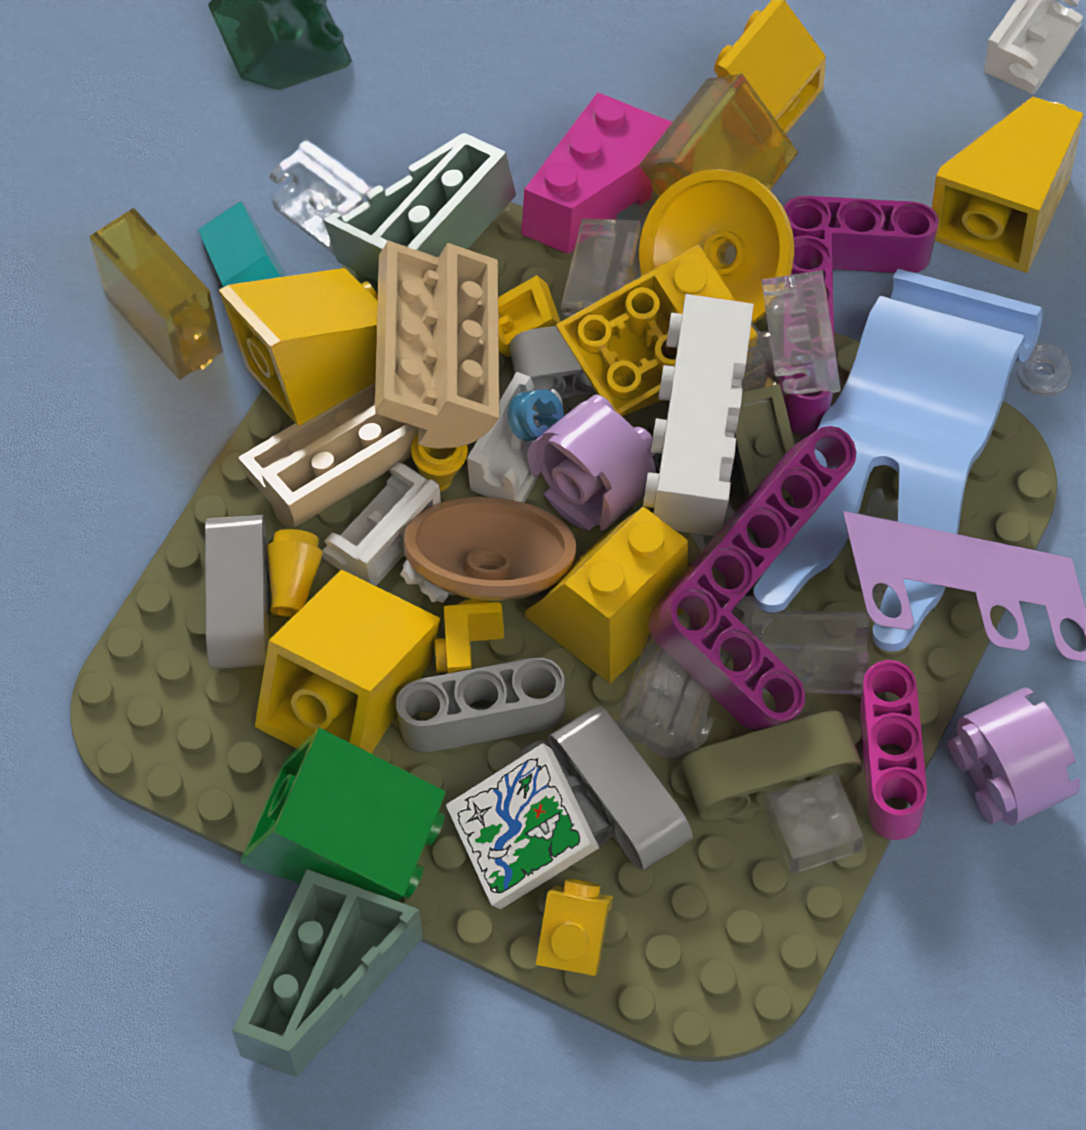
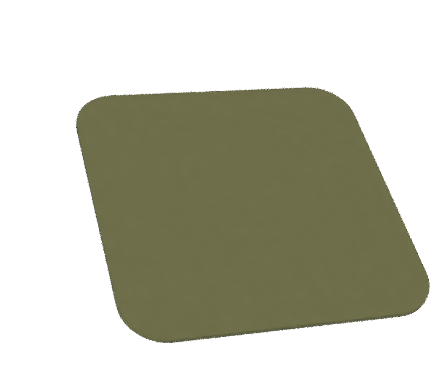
(698, 949)

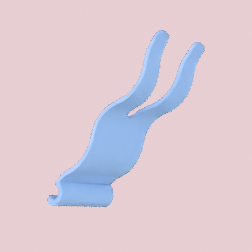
(922, 404)

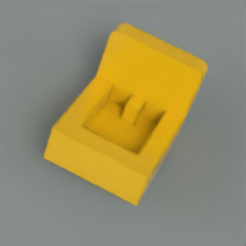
(524, 309)
(465, 623)
(574, 927)

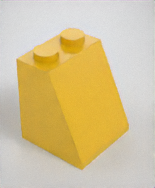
(1008, 184)
(306, 337)
(609, 593)
(344, 664)

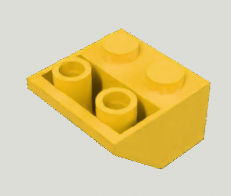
(777, 61)

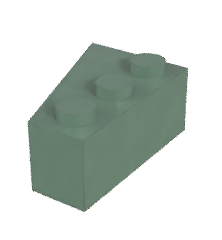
(442, 201)
(321, 970)

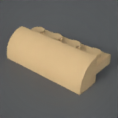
(438, 343)
(327, 457)

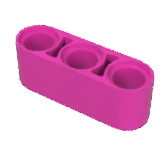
(888, 774)

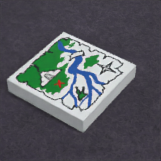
(522, 826)

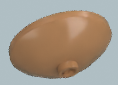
(489, 548)

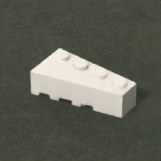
(702, 414)

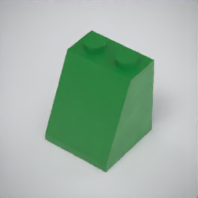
(346, 819)

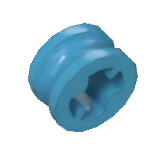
(521, 413)

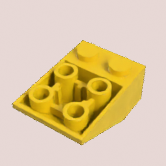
(625, 334)

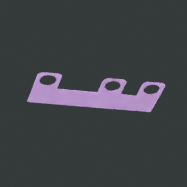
(994, 571)

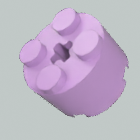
(593, 464)
(1014, 758)

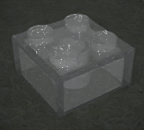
(814, 823)

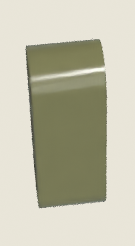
(741, 771)

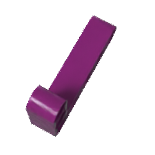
(854, 237)
(742, 566)

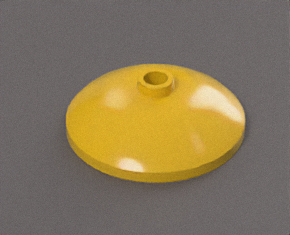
(720, 211)

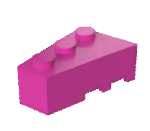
(591, 172)

